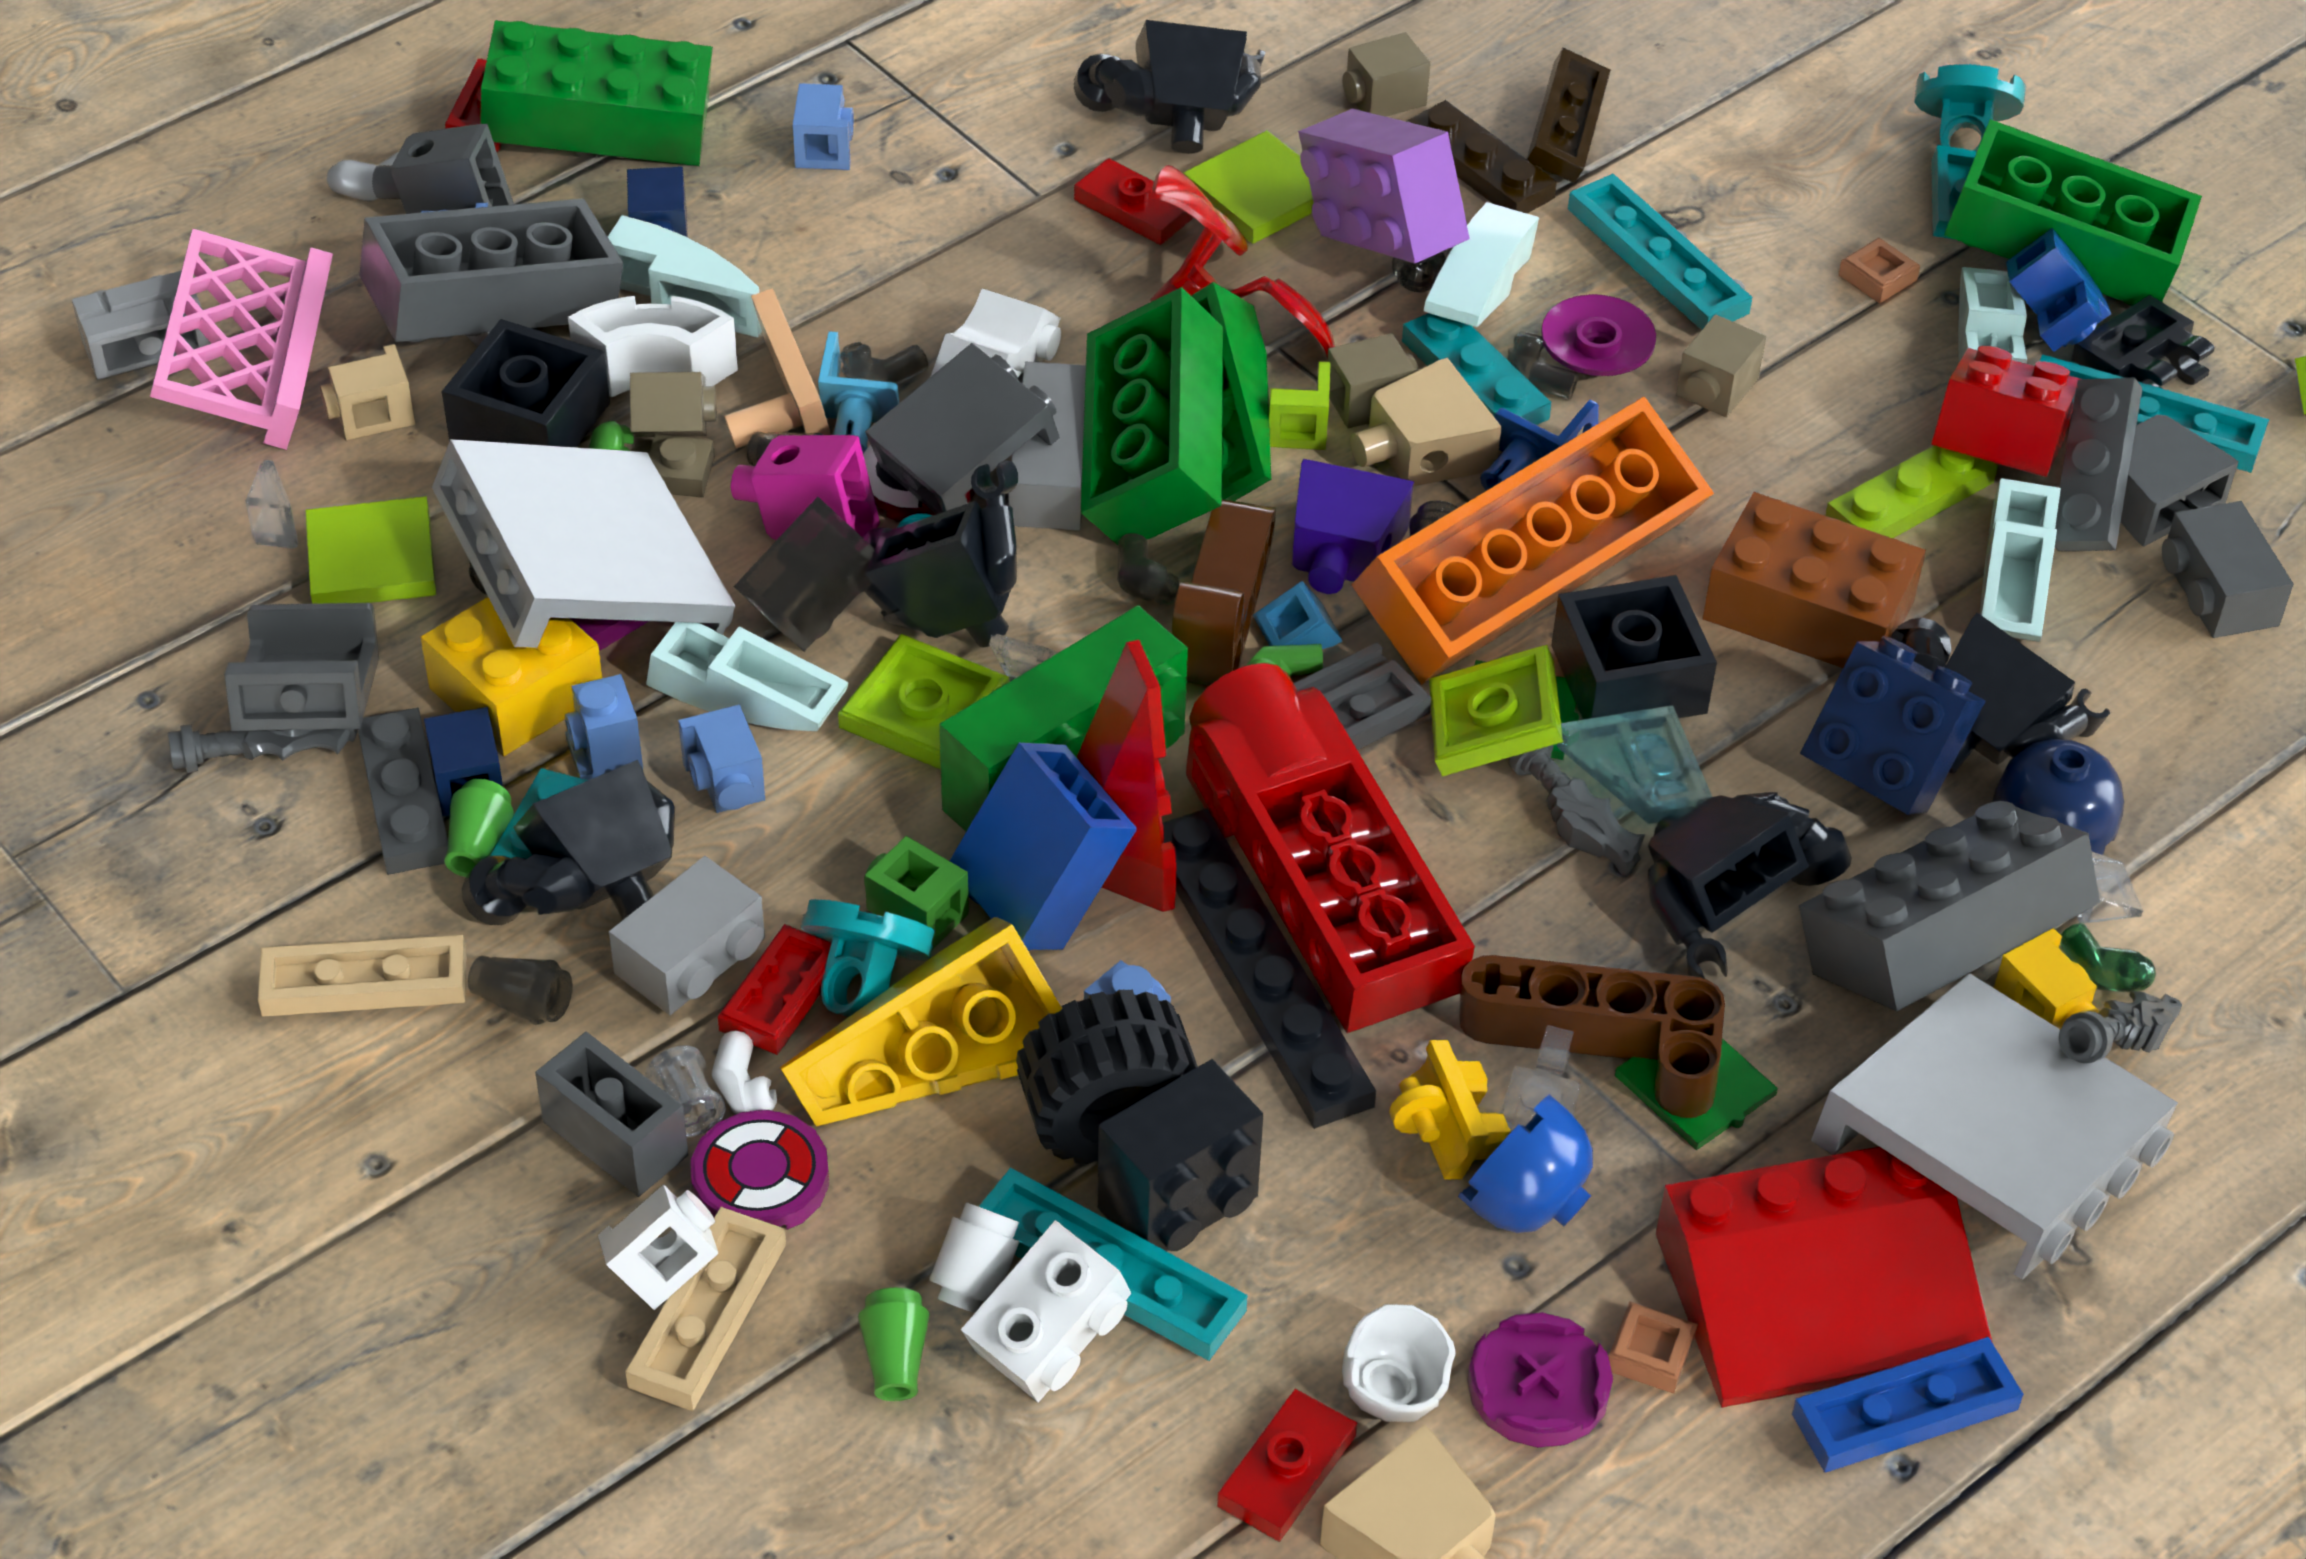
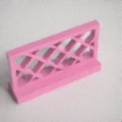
(287, 356)

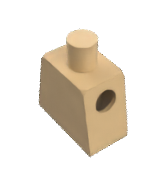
(1429, 427)
(1410, 1508)

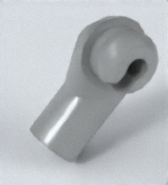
(354, 178)

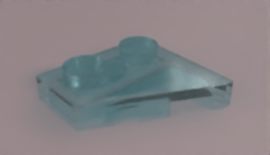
(1639, 760)

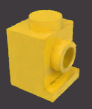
(2045, 980)

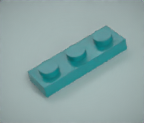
(1479, 363)

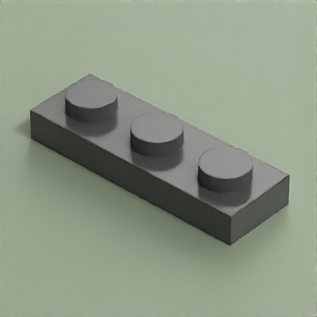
(2097, 464)
(403, 791)

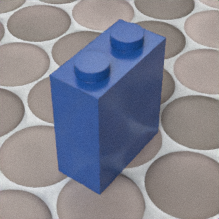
(1042, 844)

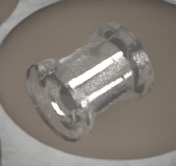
(688, 1087)

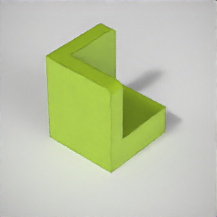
(1301, 416)

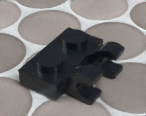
(2142, 336)

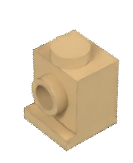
(369, 395)

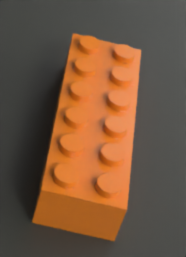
(1531, 539)

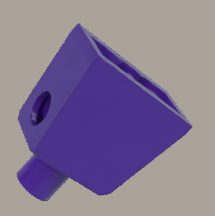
(1346, 521)

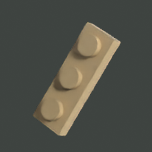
(362, 975)
(706, 1312)

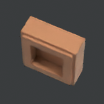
(1879, 270)
(1652, 1347)

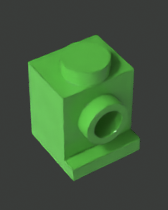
(918, 887)

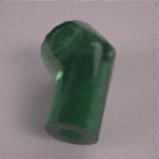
(2106, 966)

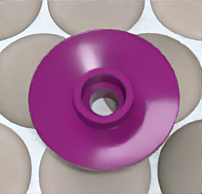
(1598, 335)

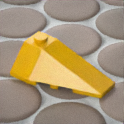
(929, 1032)

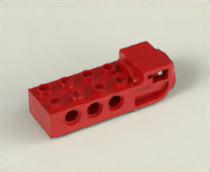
(1324, 846)

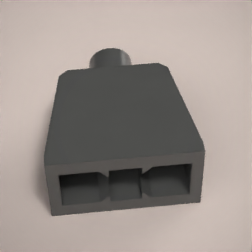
(444, 171)
(2171, 474)

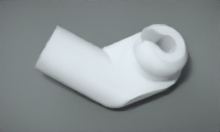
(733, 1079)

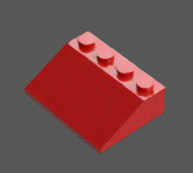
(1819, 1272)

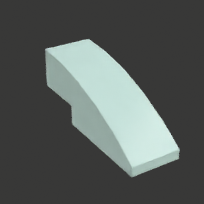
(673, 265)
(1483, 268)
(1990, 313)
(2019, 557)
(744, 670)

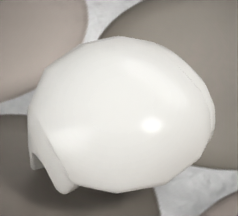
(1398, 1363)

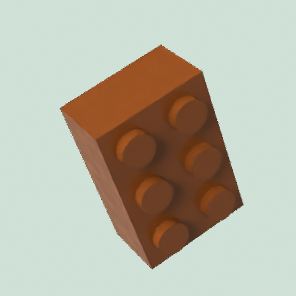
(1810, 581)

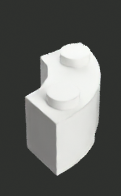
(1007, 329)
(657, 338)

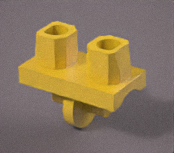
(1443, 1109)

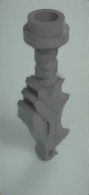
(190, 747)
(1580, 816)
(2132, 1025)

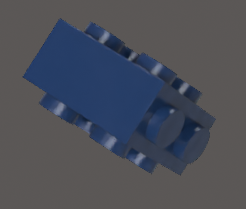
(1893, 724)

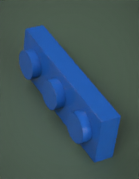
(1907, 1404)

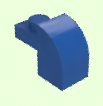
(2057, 290)

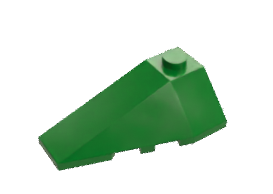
(1244, 393)

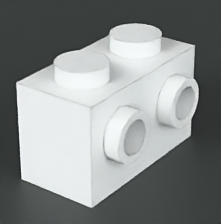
(1048, 1312)

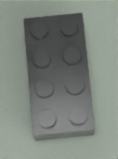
(487, 264)
(1949, 904)

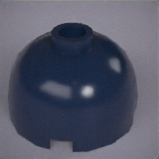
(2066, 784)

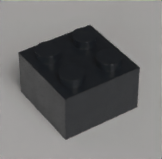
(527, 389)
(1633, 649)
(1181, 1158)

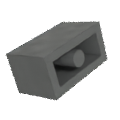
(2227, 569)
(612, 1113)

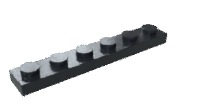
(1266, 974)

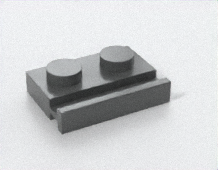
(1370, 695)

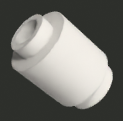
(974, 1257)

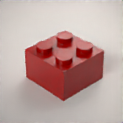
(2006, 410)

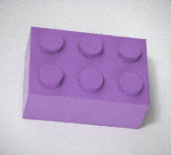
(1384, 185)

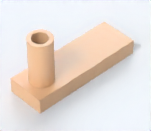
(801, 403)

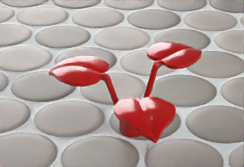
(1176, 188)

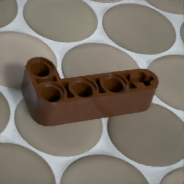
(1219, 602)
(1611, 1016)

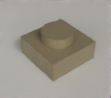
(683, 463)

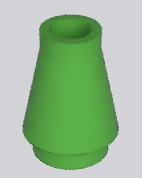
(476, 823)
(894, 1339)

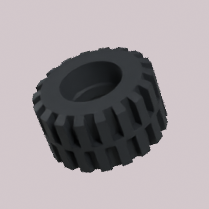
(1096, 1063)

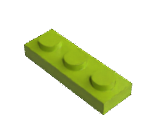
(1913, 491)

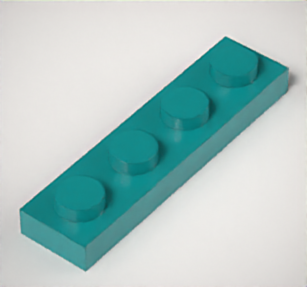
(1658, 251)
(2226, 428)
(1164, 1289)

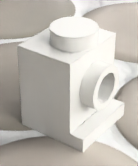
(662, 1264)

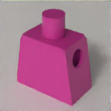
(800, 470)

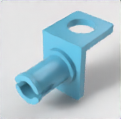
(852, 400)

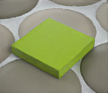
(1256, 186)
(370, 552)
(912, 694)
(1495, 710)

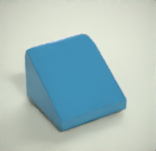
(1297, 619)

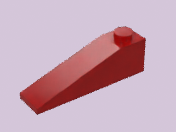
(1123, 758)

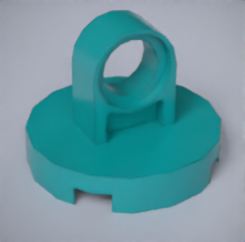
(1968, 98)
(864, 946)

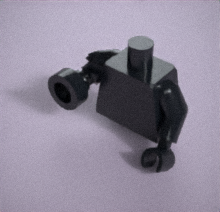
(1180, 80)
(950, 566)
(2021, 690)
(584, 848)
(1731, 858)

